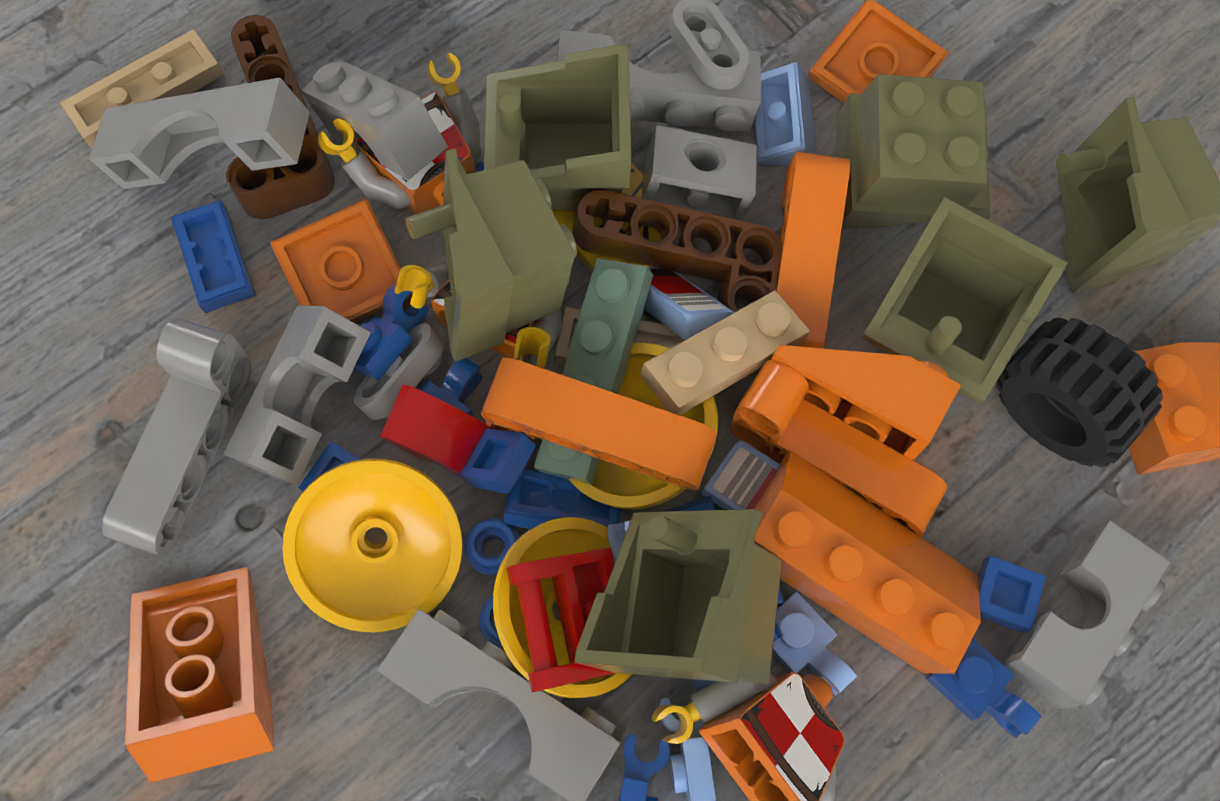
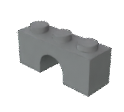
(379, 112)
(309, 358)
(1117, 581)

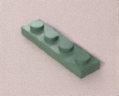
(600, 350)

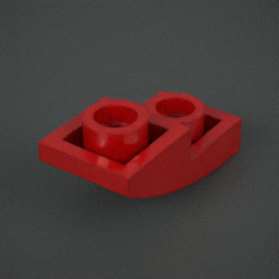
(432, 429)

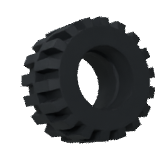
(1079, 391)

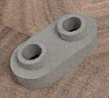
(714, 52)
(416, 361)

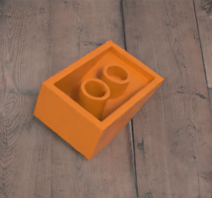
(877, 393)
(1189, 419)
(196, 676)

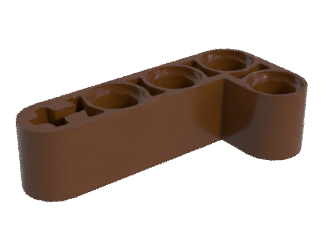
(283, 186)
(676, 250)

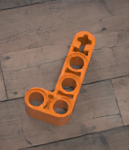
(811, 237)
(780, 420)
(598, 423)

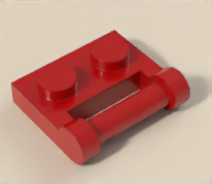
(576, 584)

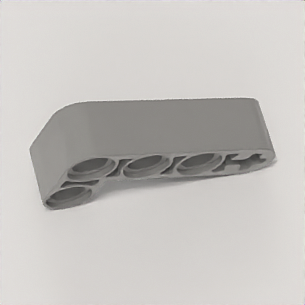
(181, 437)

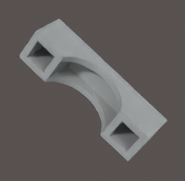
(680, 96)
(150, 138)
(439, 664)

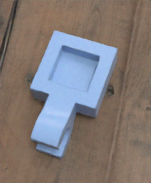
(806, 644)
(692, 767)

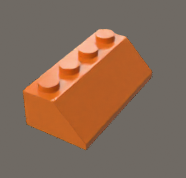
(868, 568)

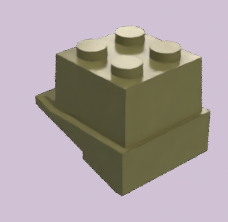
(564, 122)
(912, 148)
(1133, 196)
(501, 252)
(965, 298)
(687, 600)

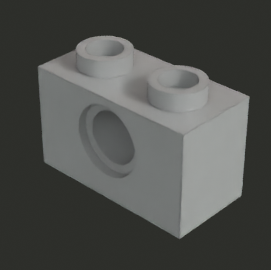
(700, 172)

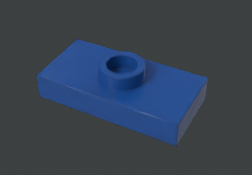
(213, 256)
(546, 497)

